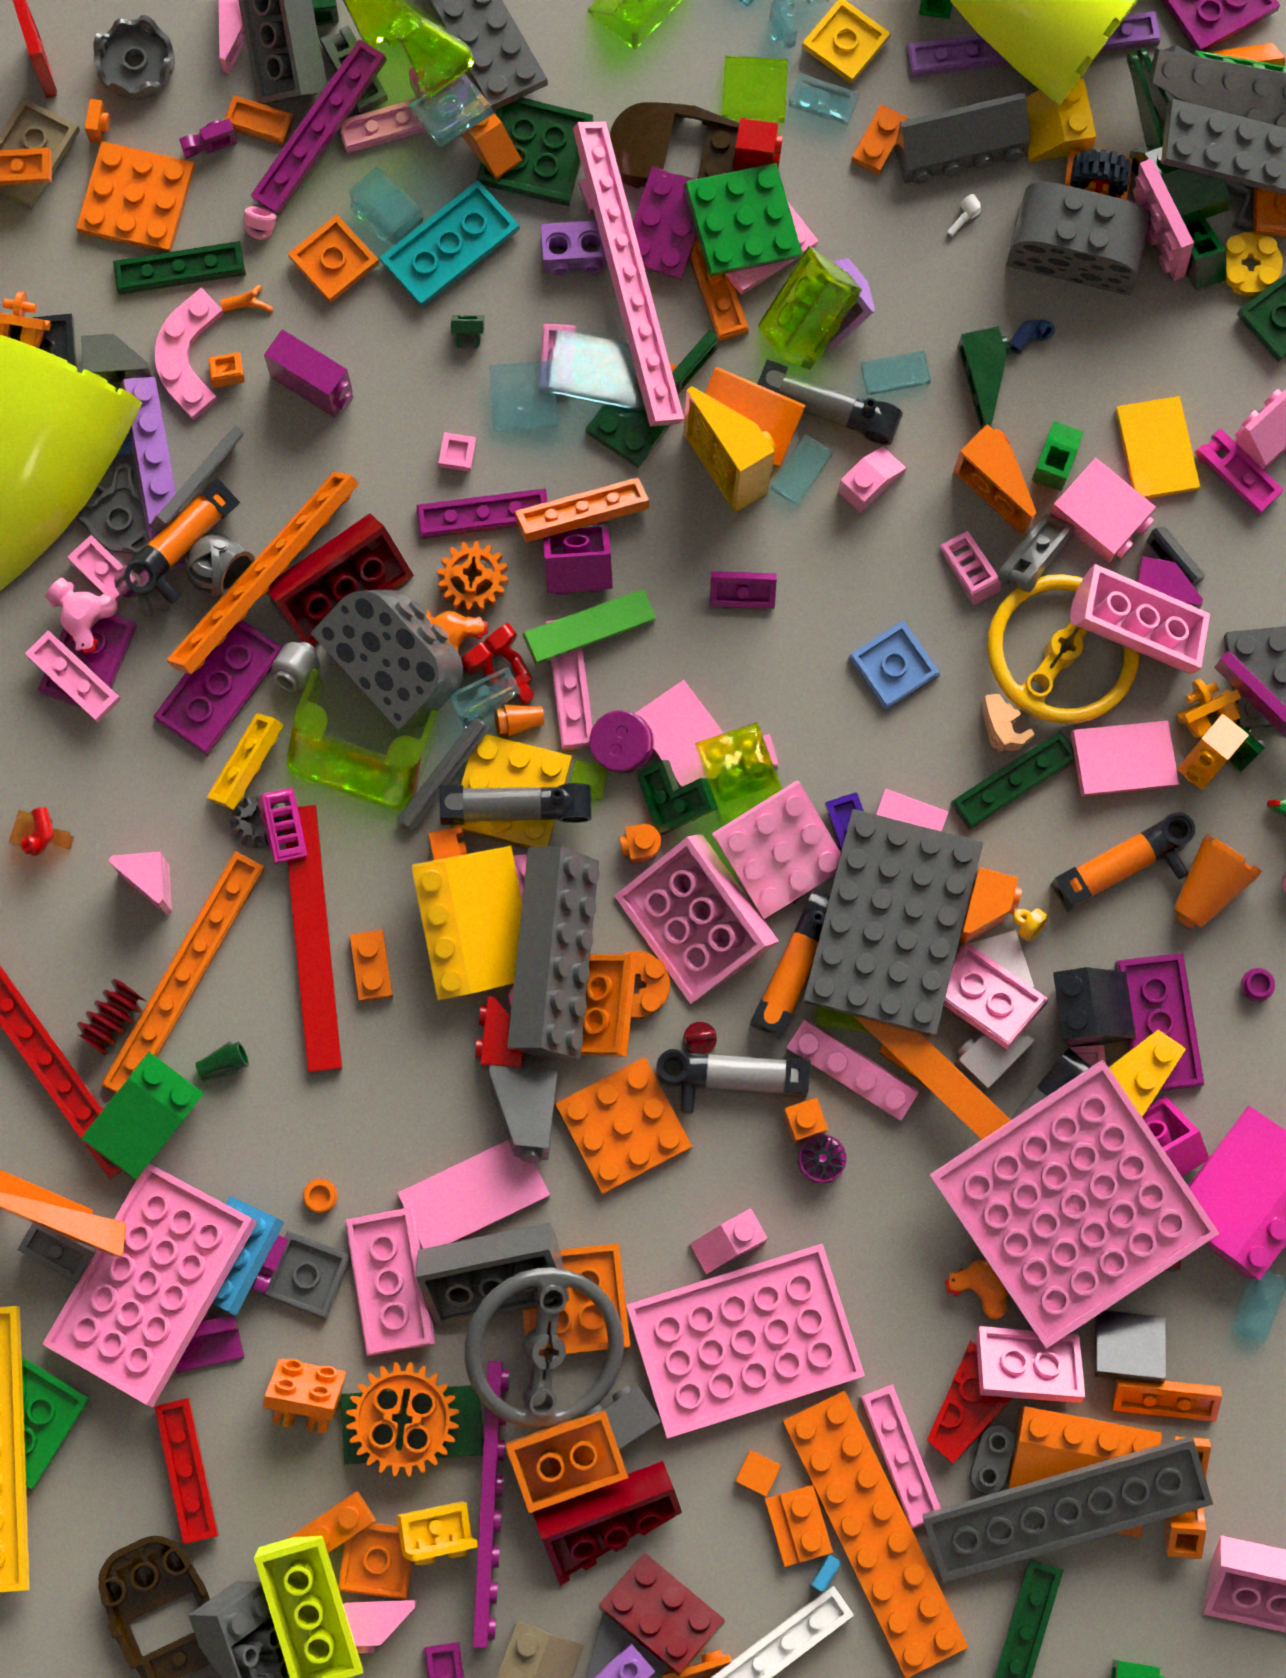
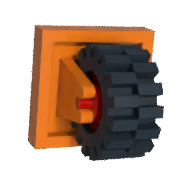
(1099, 172)

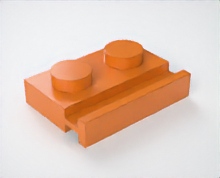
(798, 1525)

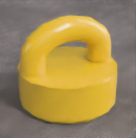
(1032, 925)

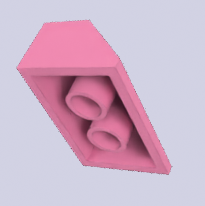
(1247, 1584)

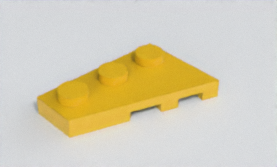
(1147, 1068)

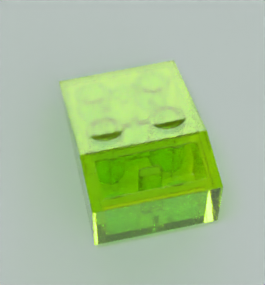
(738, 771)

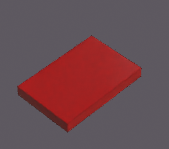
(35, 47)

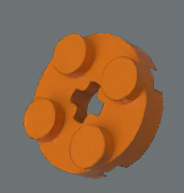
(657, 985)

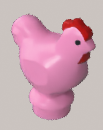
(80, 612)

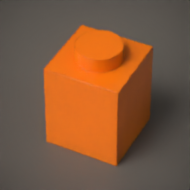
(805, 1120)

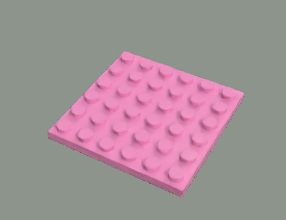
(1074, 1204)

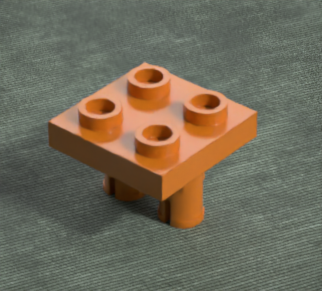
(304, 1391)

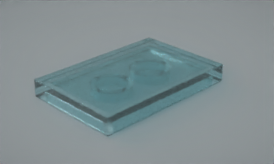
(594, 370)

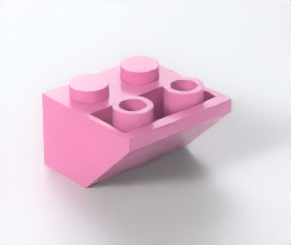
(1265, 432)

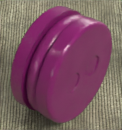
(621, 741)

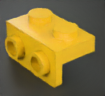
(436, 1533)

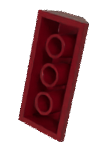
(350, 562)

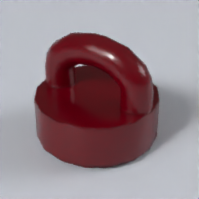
(700, 1038)

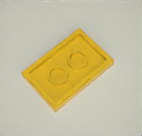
(1157, 447)

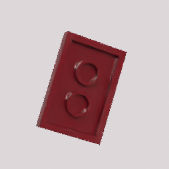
(661, 1614)

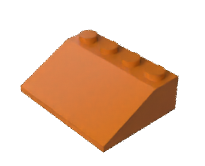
(1060, 1442)

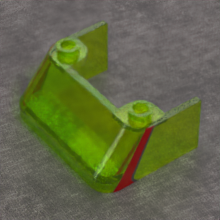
(350, 769)

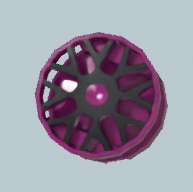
(822, 1159)

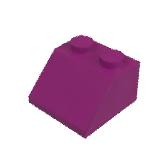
(578, 560)

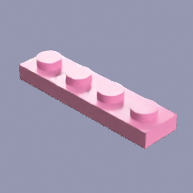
(853, 1069)

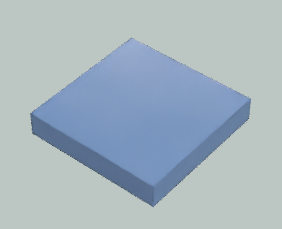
(894, 665)

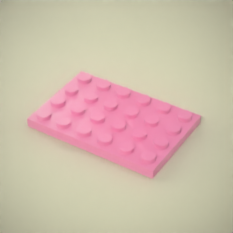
(142, 1309)
(744, 1340)

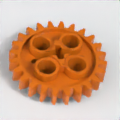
(371, 1415)

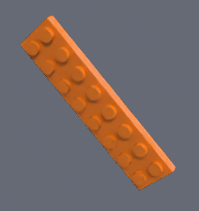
(875, 1534)

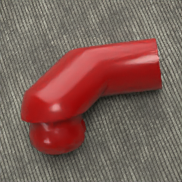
(41, 836)

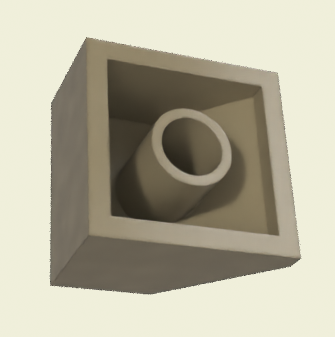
(539, 1654)

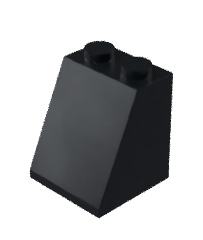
(1094, 1006)

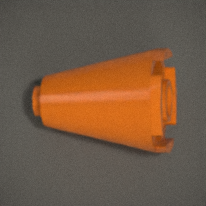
(1212, 882)

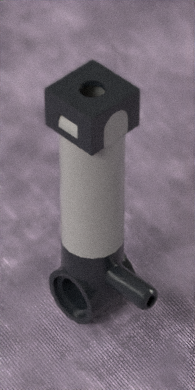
(734, 1073)

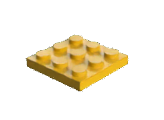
(513, 765)

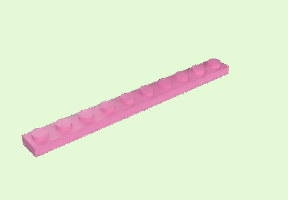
(628, 274)

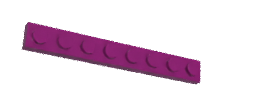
(489, 1518)

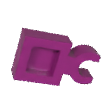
(211, 138)
(270, 1264)

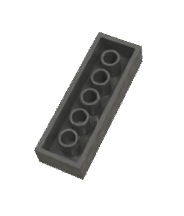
(553, 953)

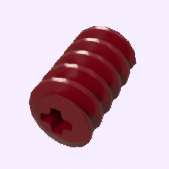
(110, 1016)

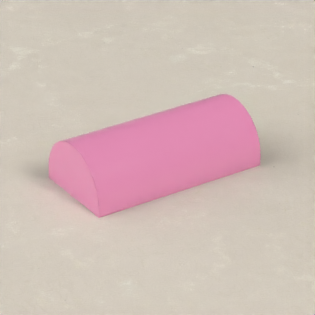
(1141, 619)

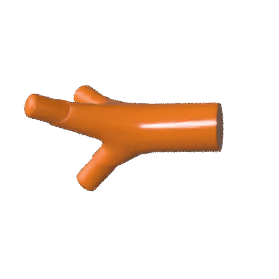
(245, 300)

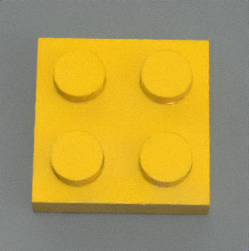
(846, 40)

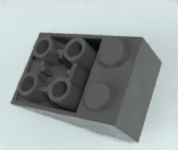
(239, 1633)

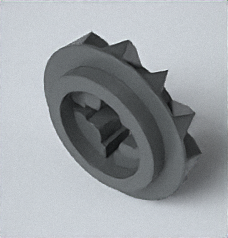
(243, 830)

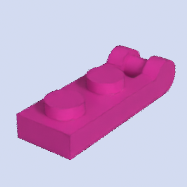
(1239, 471)

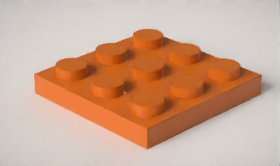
(135, 197)
(623, 1125)
(580, 1321)

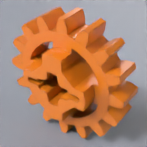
(460, 573)

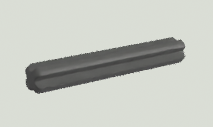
(443, 774)

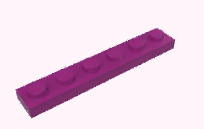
(319, 127)

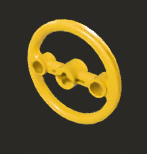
(1024, 695)

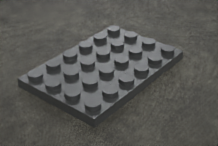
(893, 922)

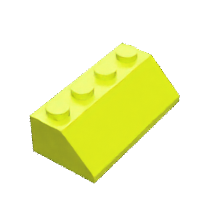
(307, 1609)

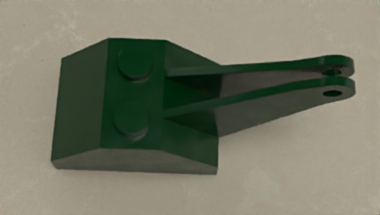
(1193, 193)

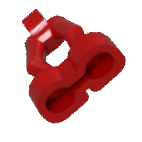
(495, 644)

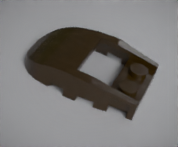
(643, 137)
(141, 1580)

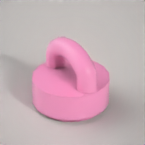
(260, 219)

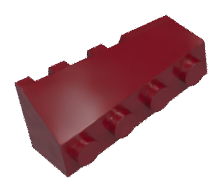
(605, 1519)

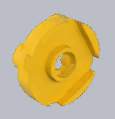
(1260, 249)

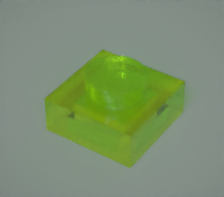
(590, 774)

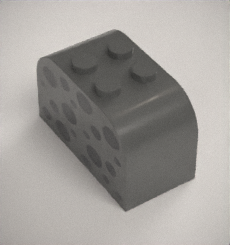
(1079, 237)
(392, 654)

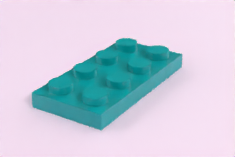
(449, 243)

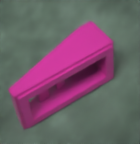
(288, 798)

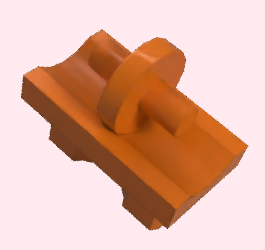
(32, 328)

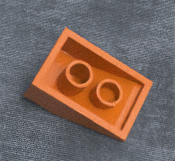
(994, 474)
(566, 1460)

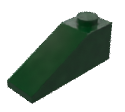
(1207, 257)
(984, 362)

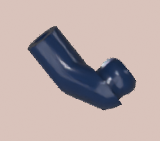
(1031, 331)

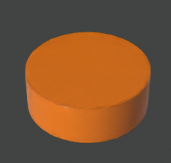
(320, 1196)

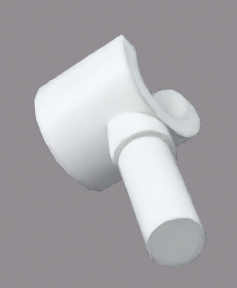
(971, 208)

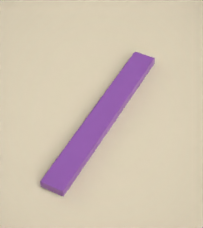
(975, 53)

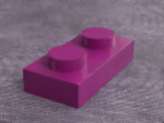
(743, 589)

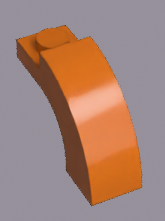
(1187, 1531)

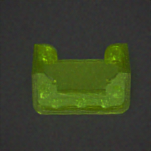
(431, 48)

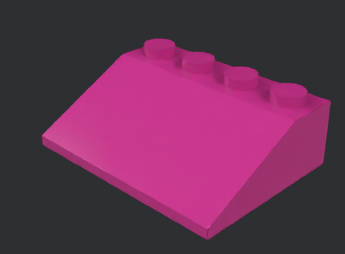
(1246, 1194)

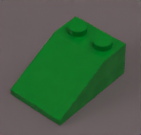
(142, 1115)

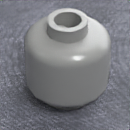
(294, 665)

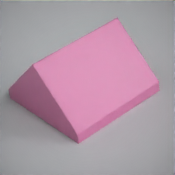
(148, 875)

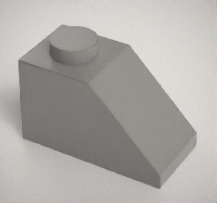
(987, 1060)

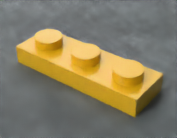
(245, 761)

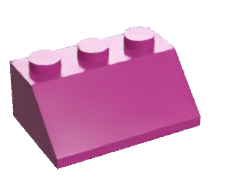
(1176, 1135)

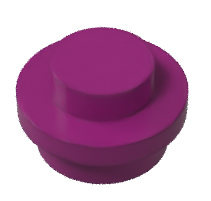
(1257, 984)

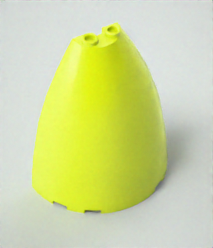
(1047, 39)
(54, 447)

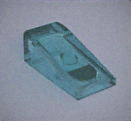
(484, 696)

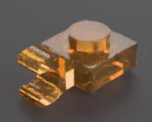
(25, 826)

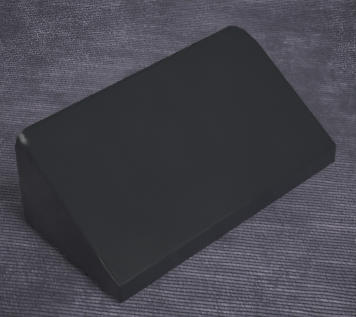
(1170, 550)

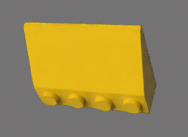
(729, 448)
(470, 920)

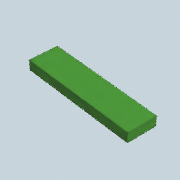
(589, 626)

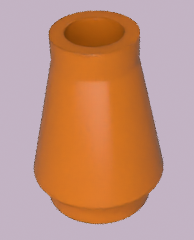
(517, 718)

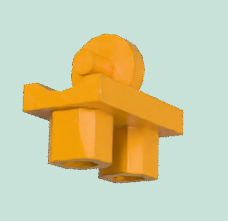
(1196, 716)

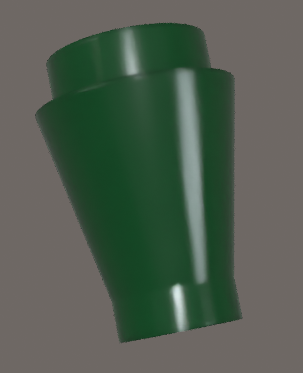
(224, 1061)

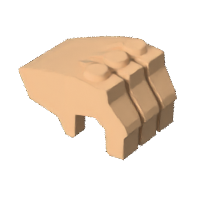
(999, 721)

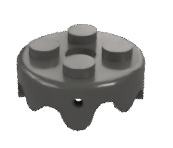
(128, 39)

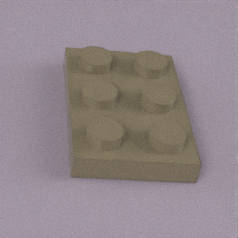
(35, 128)

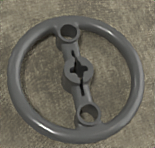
(544, 1280)

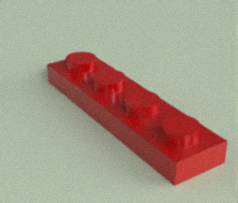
(186, 1471)

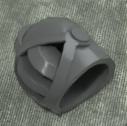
(216, 563)

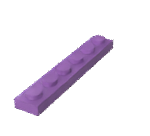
(151, 452)

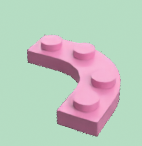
(173, 352)

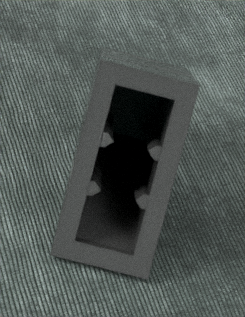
(526, 1108)

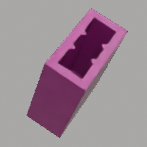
(309, 373)

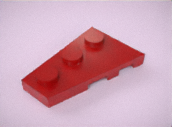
(964, 1410)

